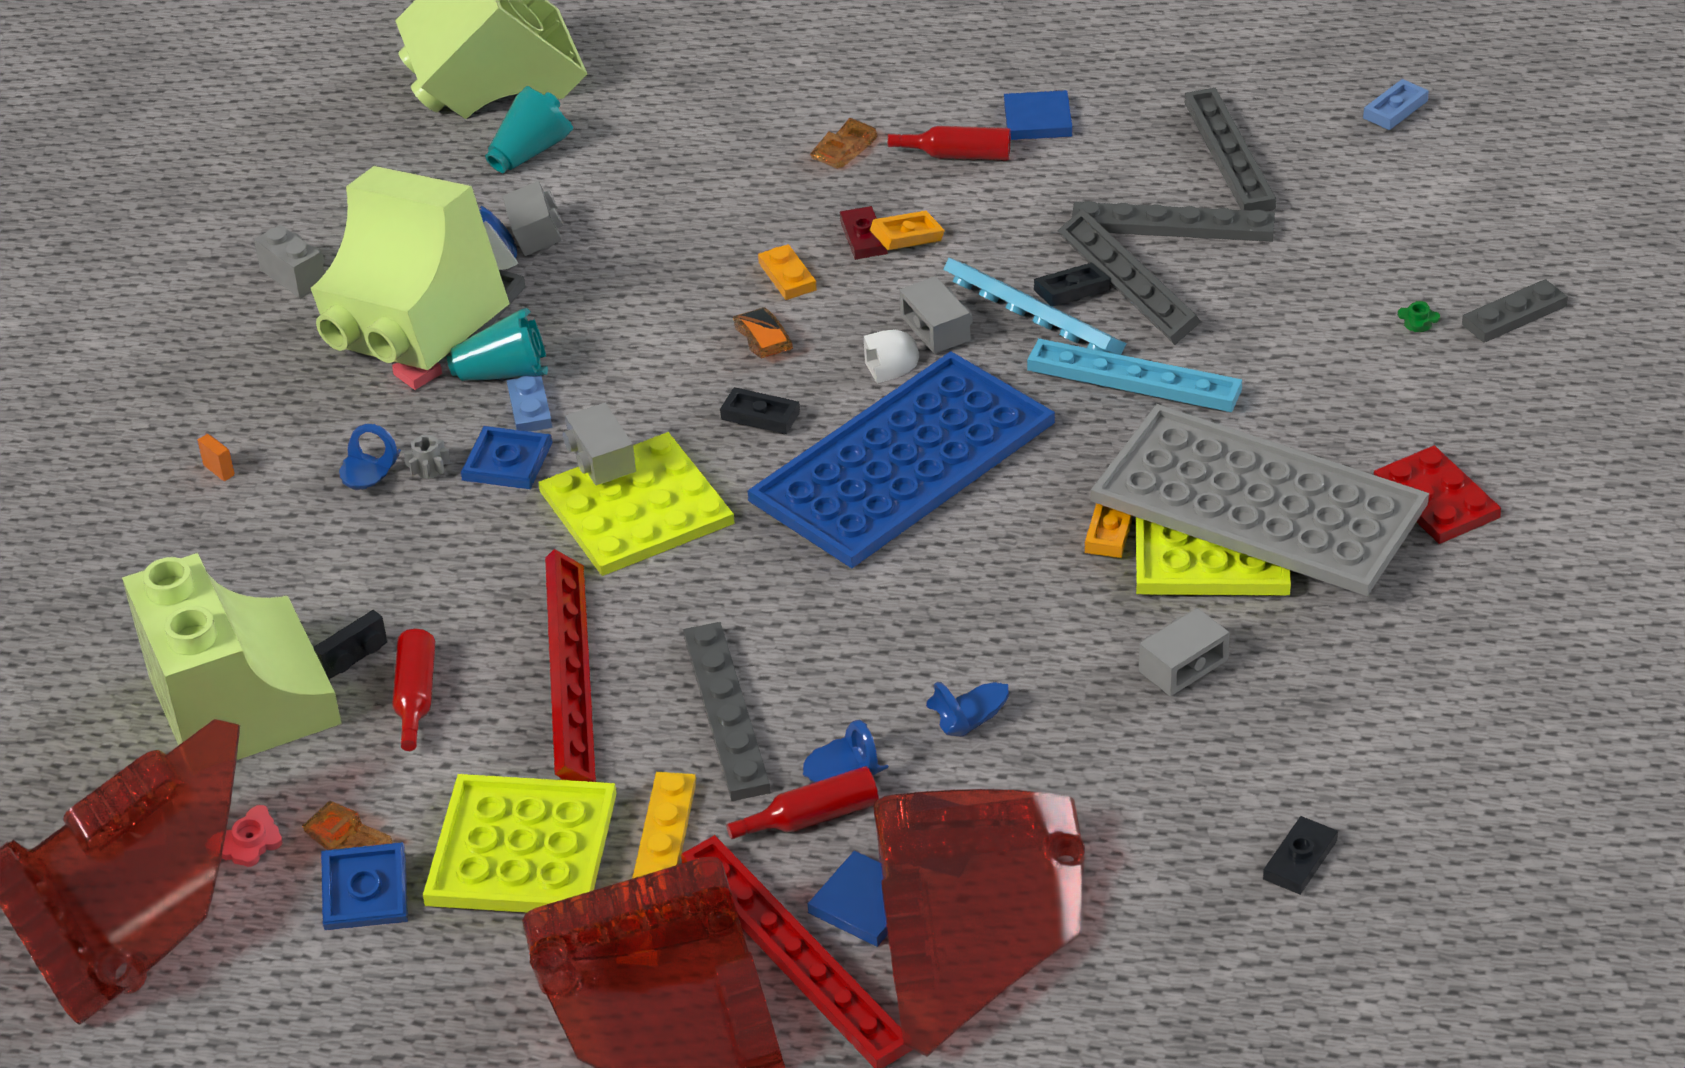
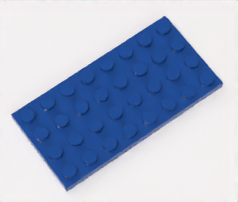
(900, 458)

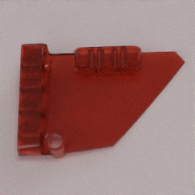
(124, 871)
(973, 897)
(654, 973)

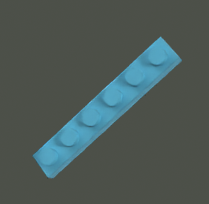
(1043, 313)
(1135, 375)

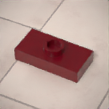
(857, 227)

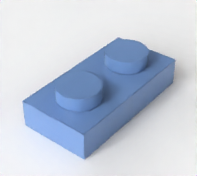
(1395, 104)
(529, 403)

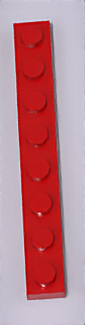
(569, 669)
(807, 961)

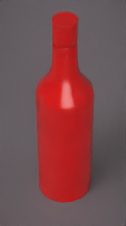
(958, 142)
(413, 682)
(812, 804)

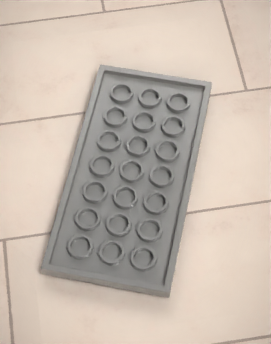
(1261, 499)

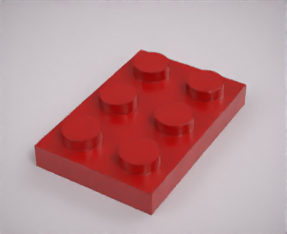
(1453, 500)

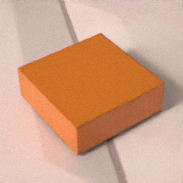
(216, 457)

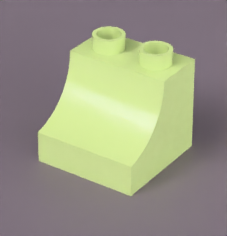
(486, 51)
(408, 270)
(227, 657)

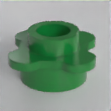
(1418, 316)

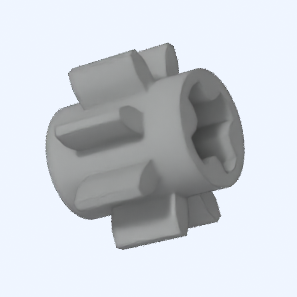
(427, 457)

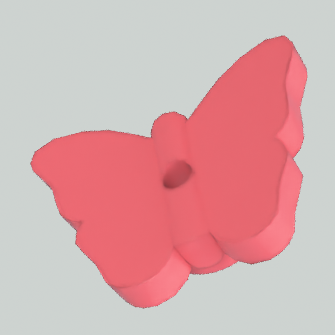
(251, 837)

